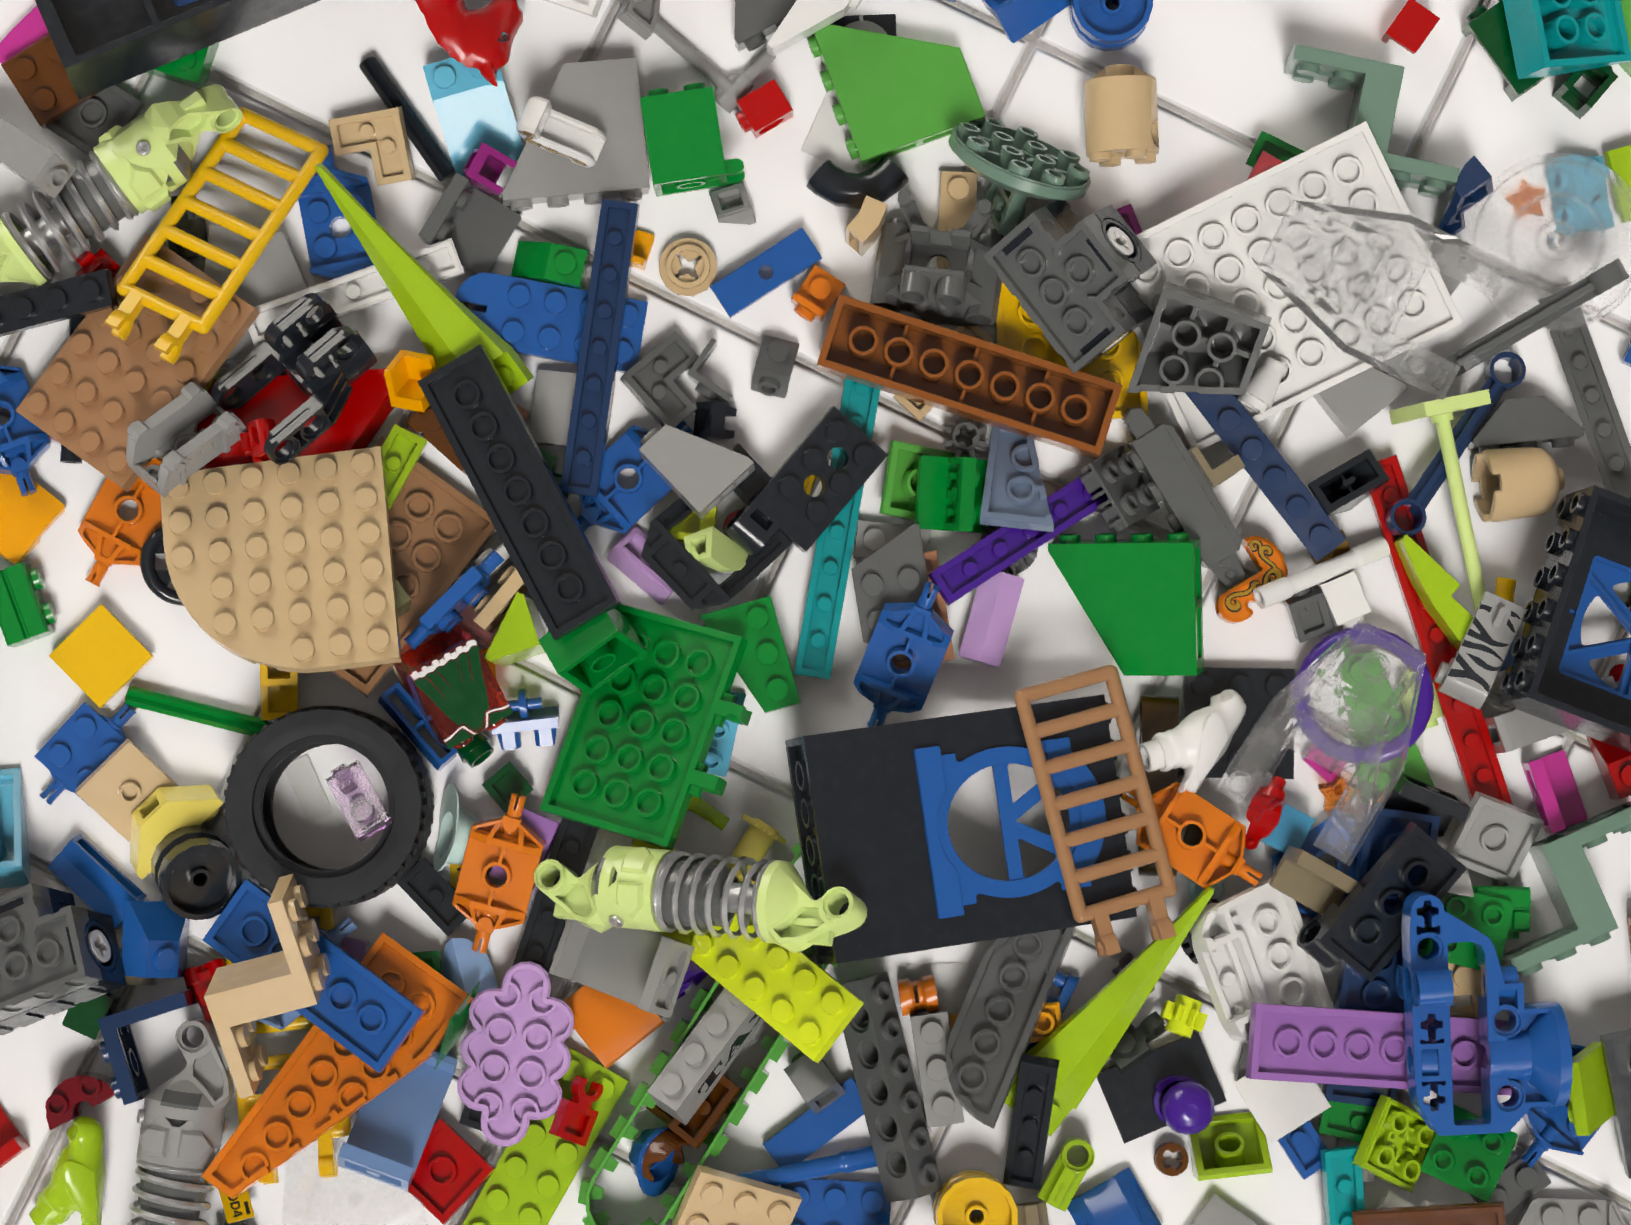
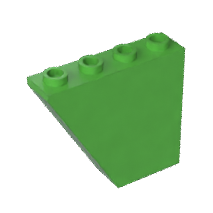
(893, 90)

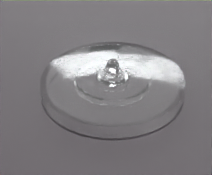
(1555, 225)

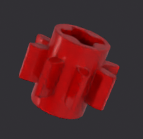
(93, 262)
(254, 440)

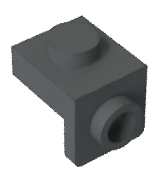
(774, 366)

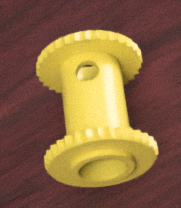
(755, 842)

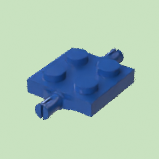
(446, 611)
(81, 747)

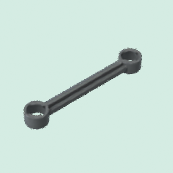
(1539, 316)

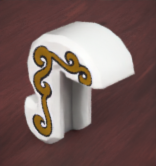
(560, 133)

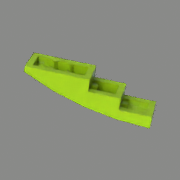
(1434, 590)

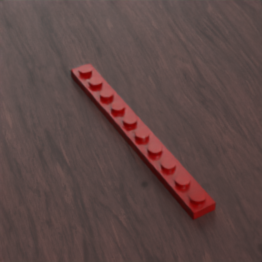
(1463, 722)

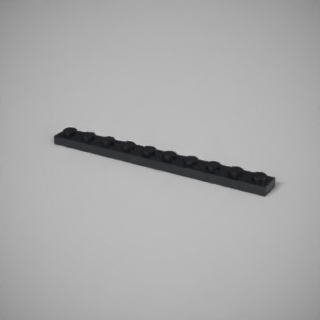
(543, 929)

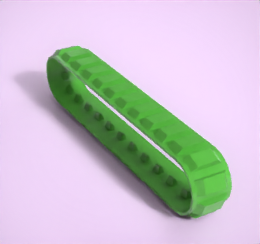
(714, 1141)

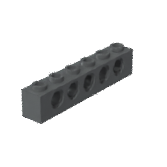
(889, 1093)

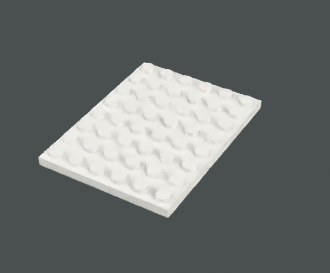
(1224, 239)

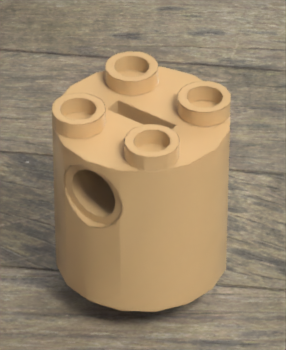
(1121, 116)

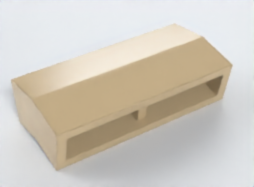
(866, 226)

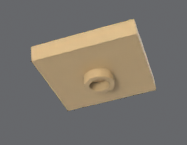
(122, 785)

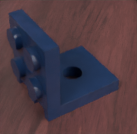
(121, 1049)

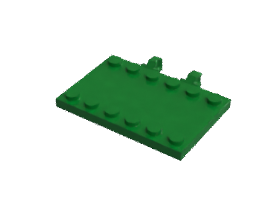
(647, 731)

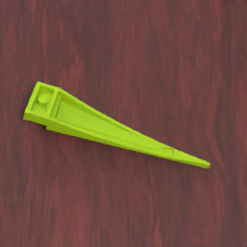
(434, 313)
(1096, 1028)

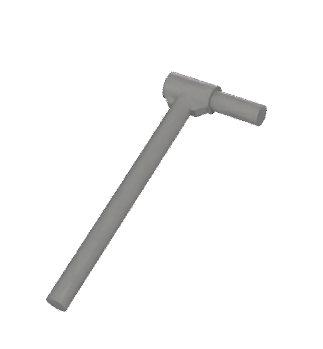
(729, 88)

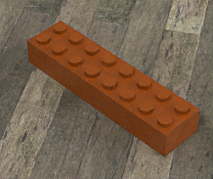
(968, 377)

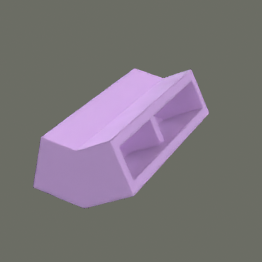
(991, 619)

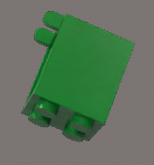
(686, 141)

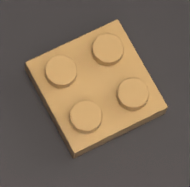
(493, 609)

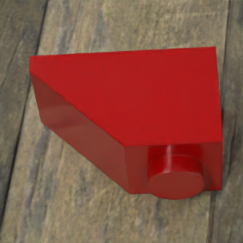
(1614, 768)

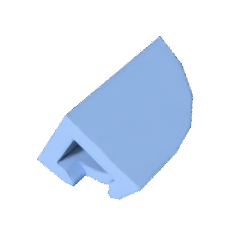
(466, 966)

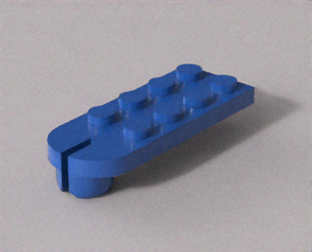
(546, 317)

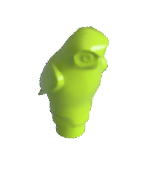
(75, 1178)

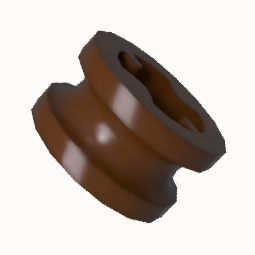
(1169, 1170)

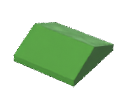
(901, 478)

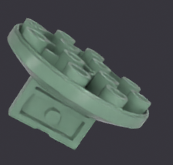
(1017, 168)

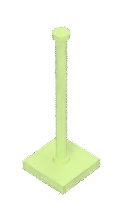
(1441, 413)

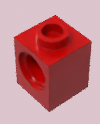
(763, 109)

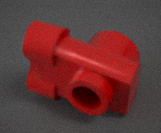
(198, 980)

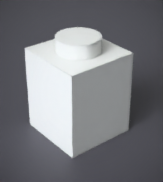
(1345, 600)

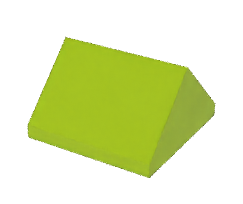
(517, 634)
(1230, 1148)

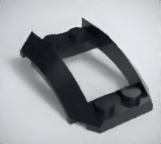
(683, 571)

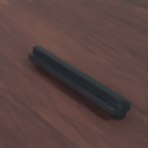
(414, 127)

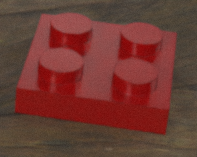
(448, 1172)

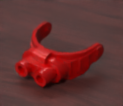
(1265, 812)

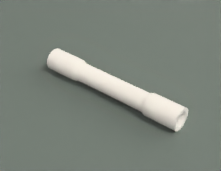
(1288, 586)

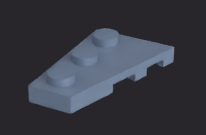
(1014, 485)

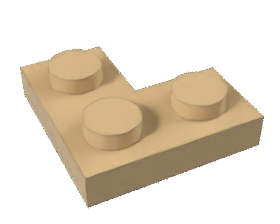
(382, 134)

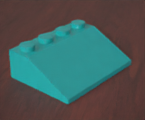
(1565, 35)

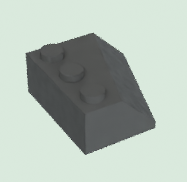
(1199, 345)

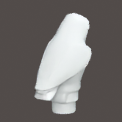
(1196, 741)

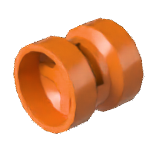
(926, 995)

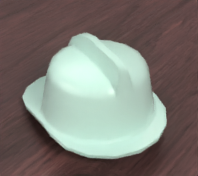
(453, 830)

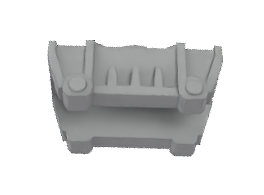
(173, 437)

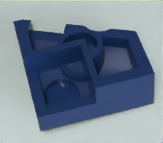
(1472, 186)

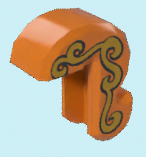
(1233, 604)

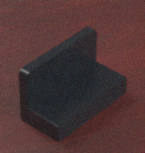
(1424, 798)

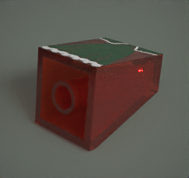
(453, 687)

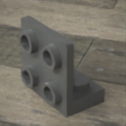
(473, 221)

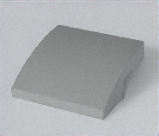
(553, 407)

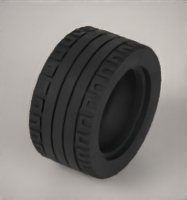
(253, 786)

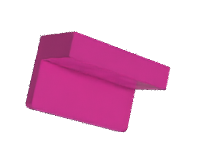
(1554, 791)

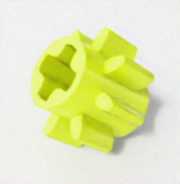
(1183, 1016)

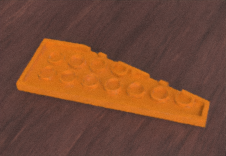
(328, 1082)

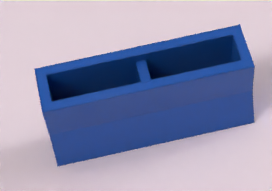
(412, 731)
(95, 879)

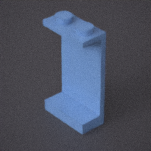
(397, 1124)

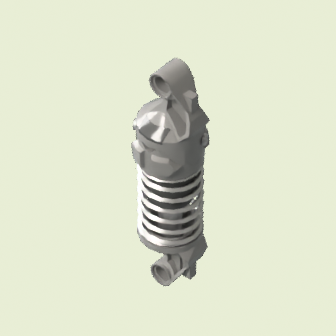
(182, 1134)

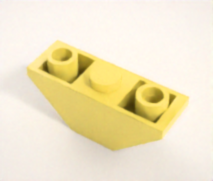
(165, 812)

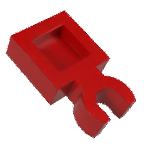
(575, 1118)

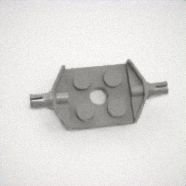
(1569, 1212)

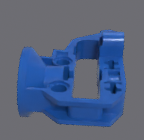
(1526, 1053)

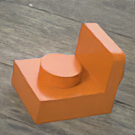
(817, 295)

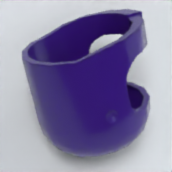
(1185, 1106)

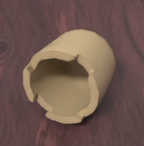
(1516, 483)

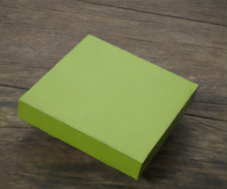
(1590, 1091)
(1394, 1144)

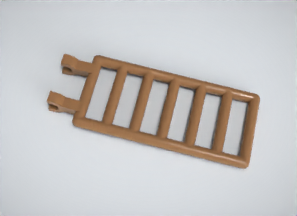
(1153, 897)

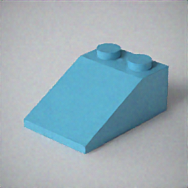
(472, 111)
(13, 831)

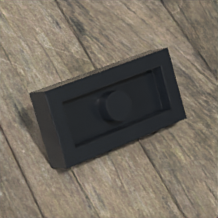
(433, 895)

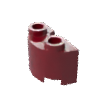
(69, 1095)

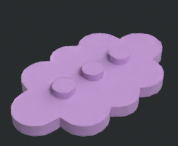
(515, 1053)

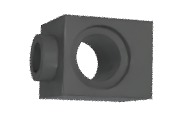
(814, 1082)

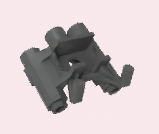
(955, 296)

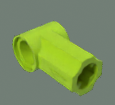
(1064, 1176)

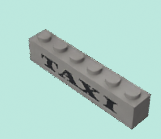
(706, 1055)

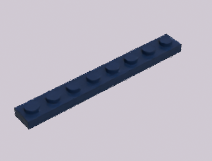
(600, 348)

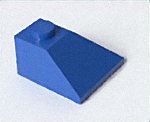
(153, 940)

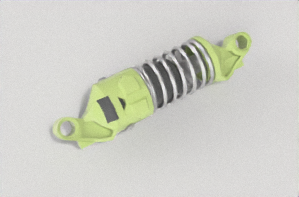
(126, 175)
(689, 892)

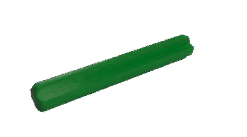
(193, 711)

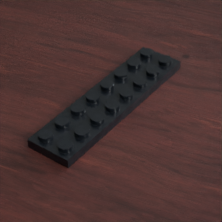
(519, 492)

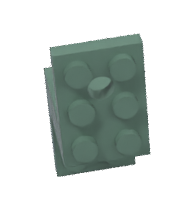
(1373, 101)
(1572, 890)

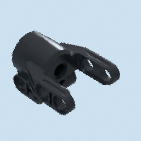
(316, 356)

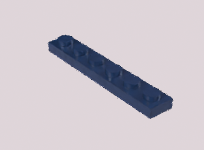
(1270, 472)

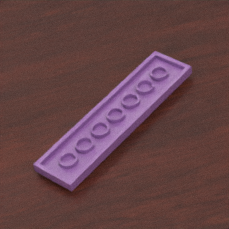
(1352, 1047)

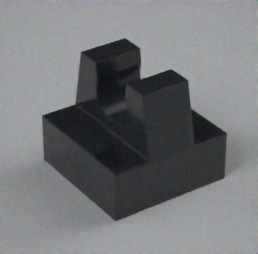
(710, 420)

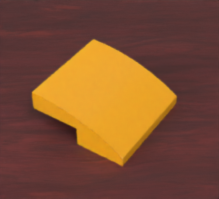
(24, 518)

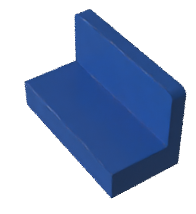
(1023, 16)

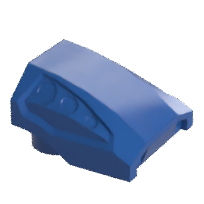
(1114, 1203)

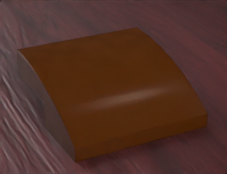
(706, 1115)

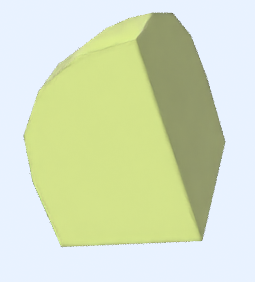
(716, 550)

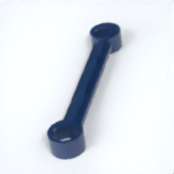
(1463, 434)

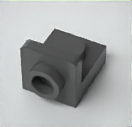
(1309, 614)

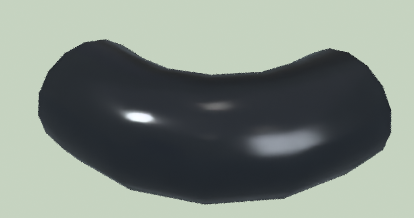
(851, 188)

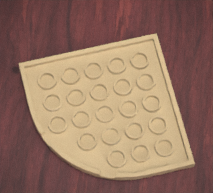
(288, 560)

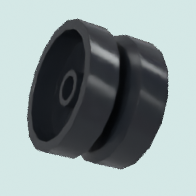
(195, 872)

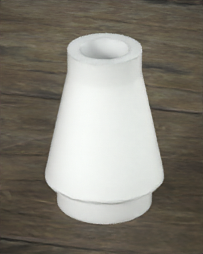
(1263, 386)

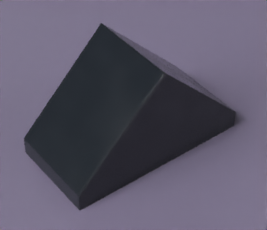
(1348, 483)

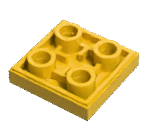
(101, 656)

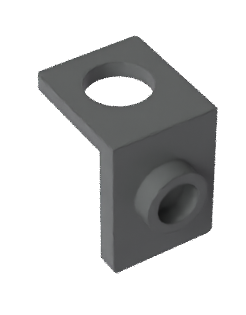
(705, 386)

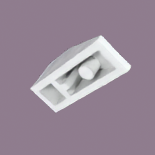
(806, 19)

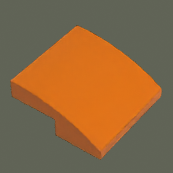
(610, 1024)

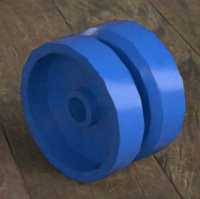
(1109, 28)

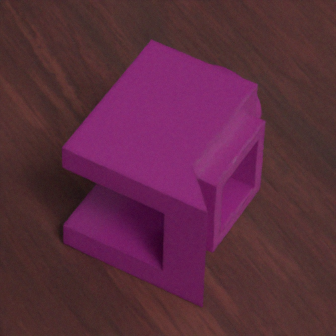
(486, 167)

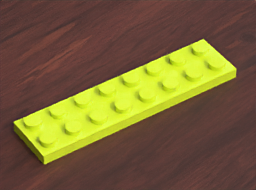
(776, 985)

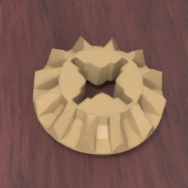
(690, 250)

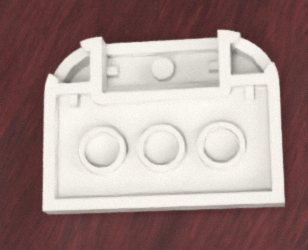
(1253, 956)

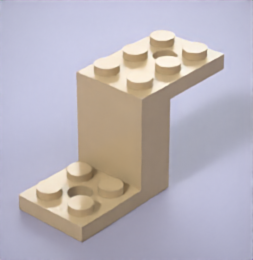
(267, 985)

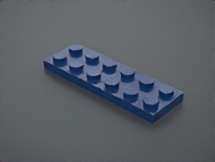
(356, 1003)

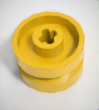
(973, 1191)

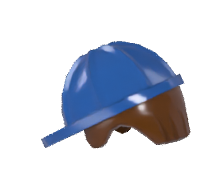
(656, 1159)

